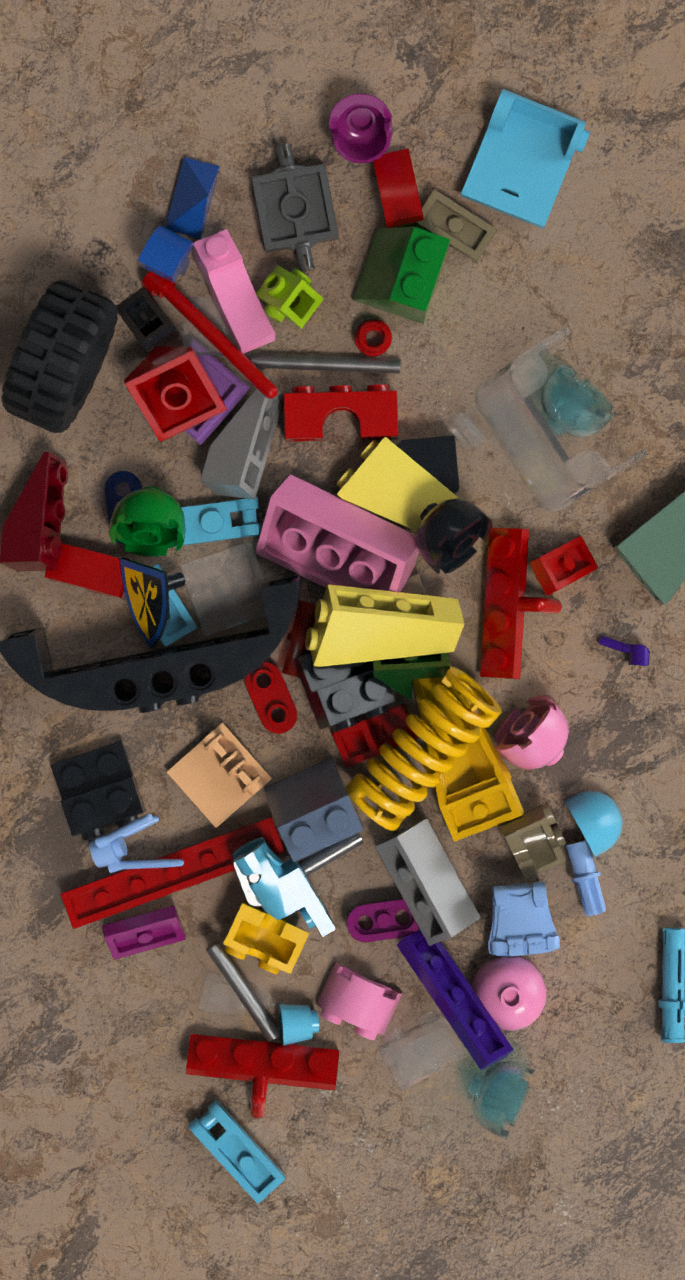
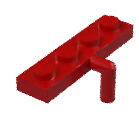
(507, 603)
(262, 1065)

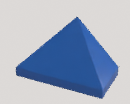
(192, 198)

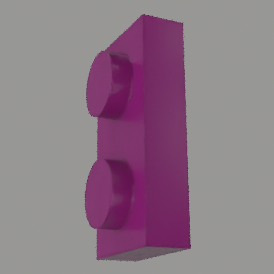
(144, 932)

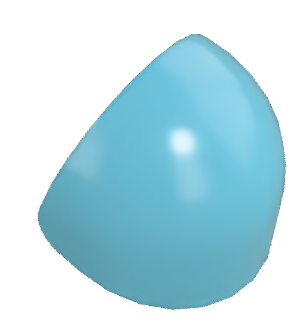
(597, 819)

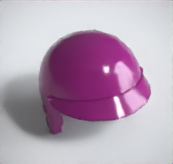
(361, 128)

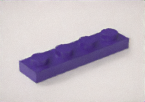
(456, 1000)

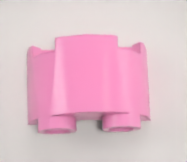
(358, 1002)

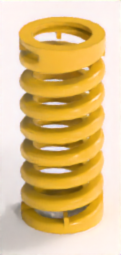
(396, 812)

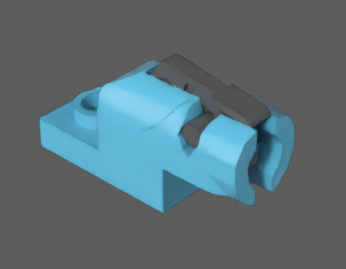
(278, 885)

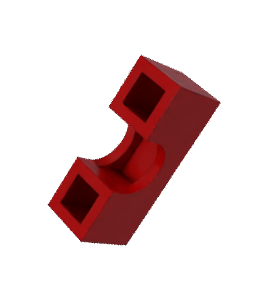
(308, 410)

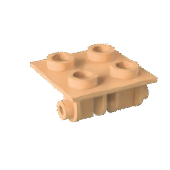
(219, 775)

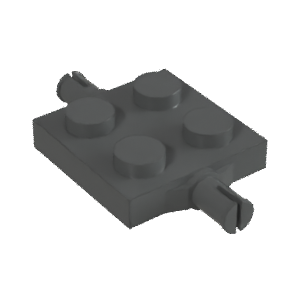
(295, 207)

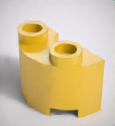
(265, 938)

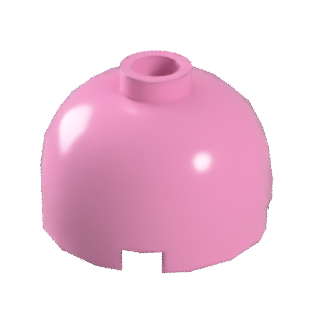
(533, 736)
(511, 991)

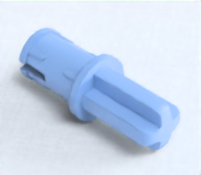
(586, 878)

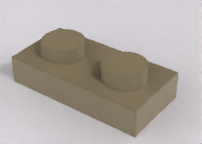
(464, 229)

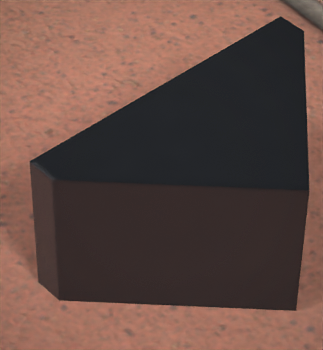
(147, 321)
(436, 456)

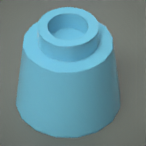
(297, 1023)

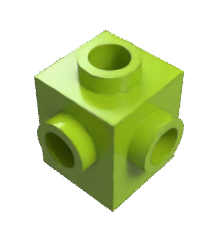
(289, 296)

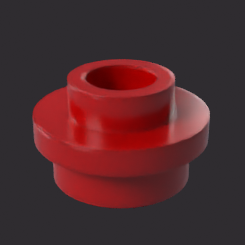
(379, 327)

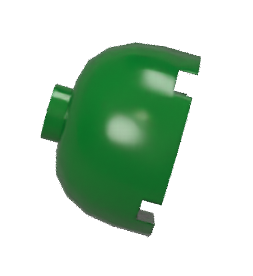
(148, 522)

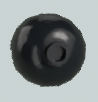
(449, 533)

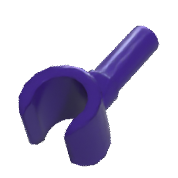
(638, 654)

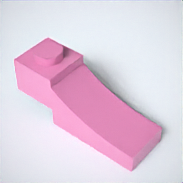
(233, 291)

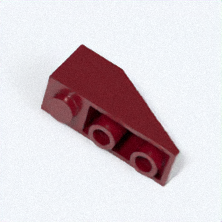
(34, 524)

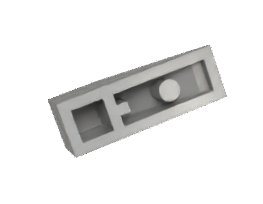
(241, 449)

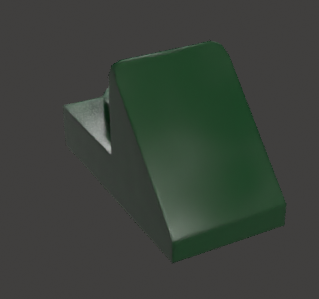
(400, 671)

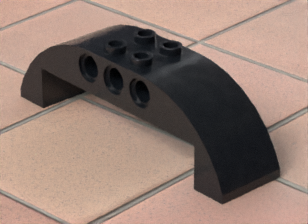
(99, 683)

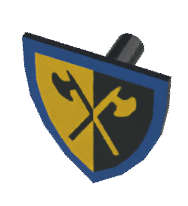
(148, 597)

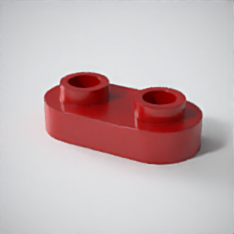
(272, 697)

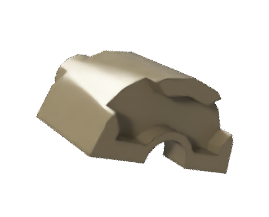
(534, 841)

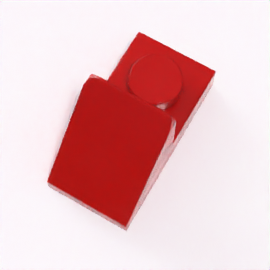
(563, 565)

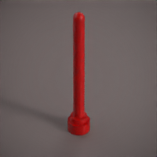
(163, 288)

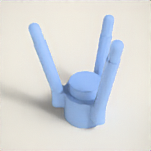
(111, 847)

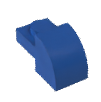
(166, 254)

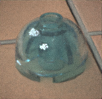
(574, 405)
(500, 1095)

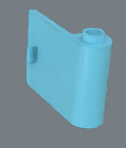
(526, 155)

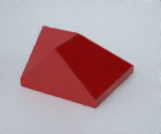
(173, 391)

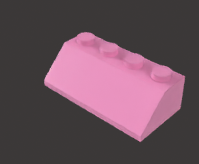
(334, 540)

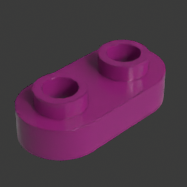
(384, 921)

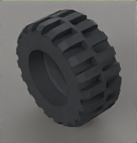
(59, 356)

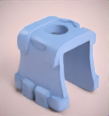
(521, 921)

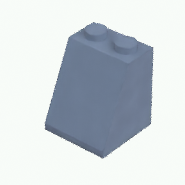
(313, 809)

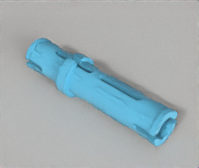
(673, 986)

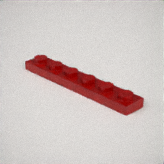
(139, 886)

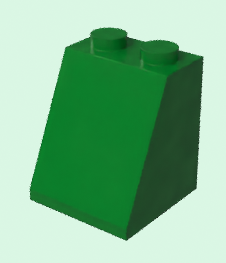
(402, 271)

